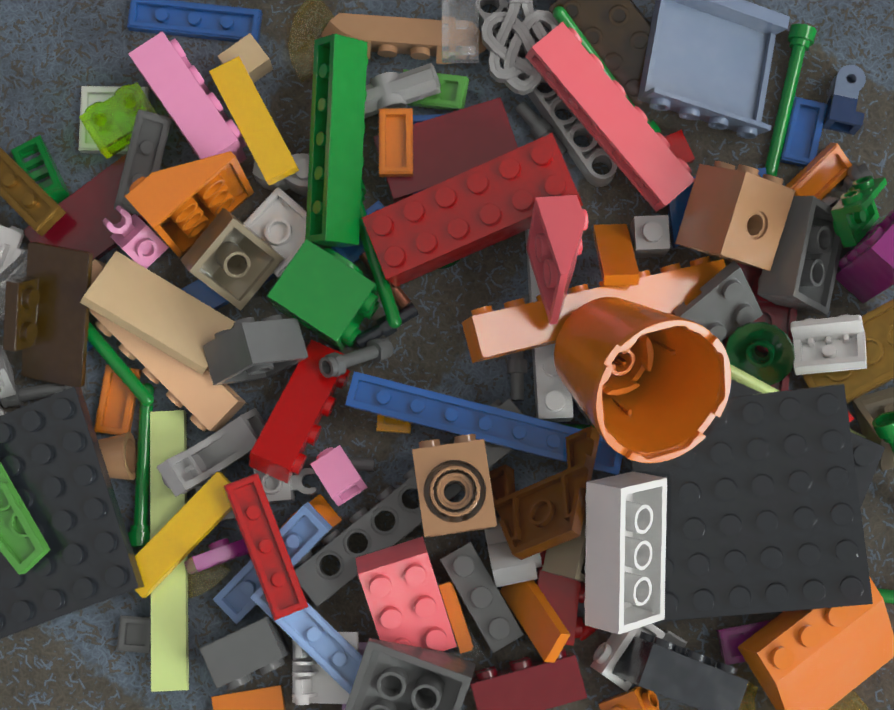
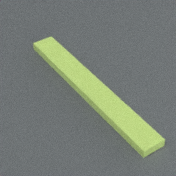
(170, 597)

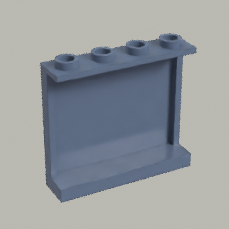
(711, 62)

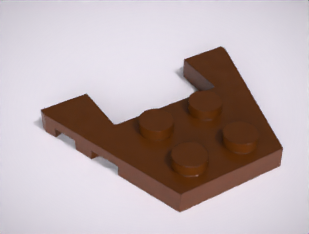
(548, 509)

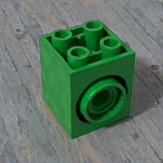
(325, 294)

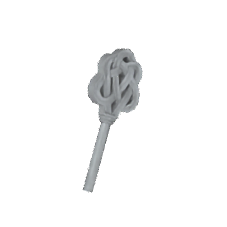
(514, 66)

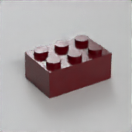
(529, 684)

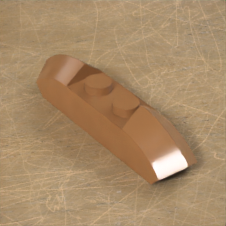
(393, 34)

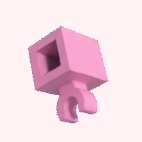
(136, 238)
(338, 474)

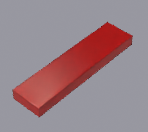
(265, 546)

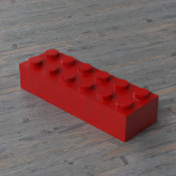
(467, 211)

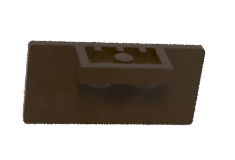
(617, 34)
(47, 314)

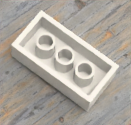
(625, 551)

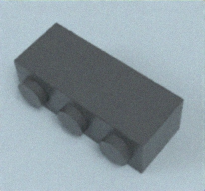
(481, 597)

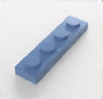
(299, 536)

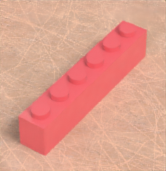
(610, 116)

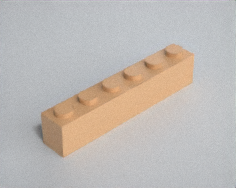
(209, 404)

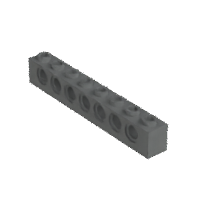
(309, 569)

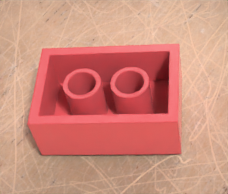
(405, 596)

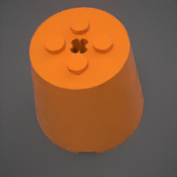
(643, 376)

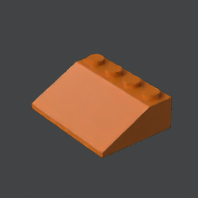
(188, 197)
(819, 654)

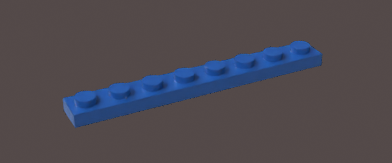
(468, 417)

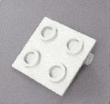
(312, 682)

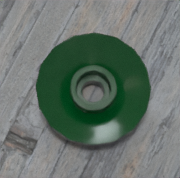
(768, 366)

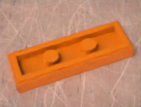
(616, 255)
(537, 618)

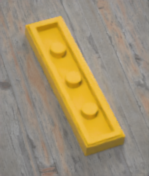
(254, 121)
(182, 533)

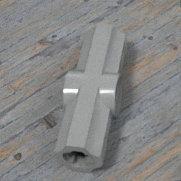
(398, 90)

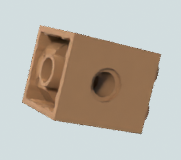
(735, 214)
(449, 464)

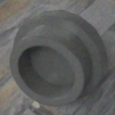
(854, 173)

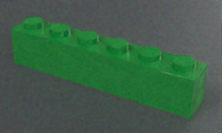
(336, 141)

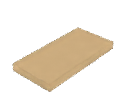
(155, 311)

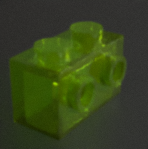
(113, 120)

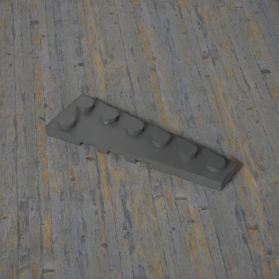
(721, 306)

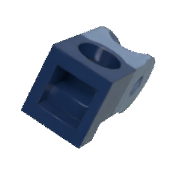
(842, 101)

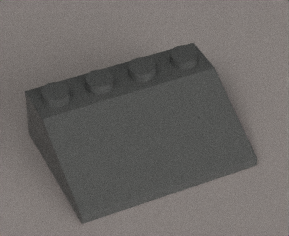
(409, 679)

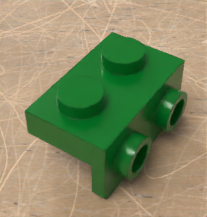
(857, 210)

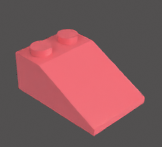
(554, 247)

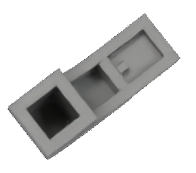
(212, 454)

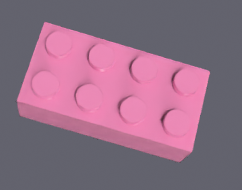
(187, 98)

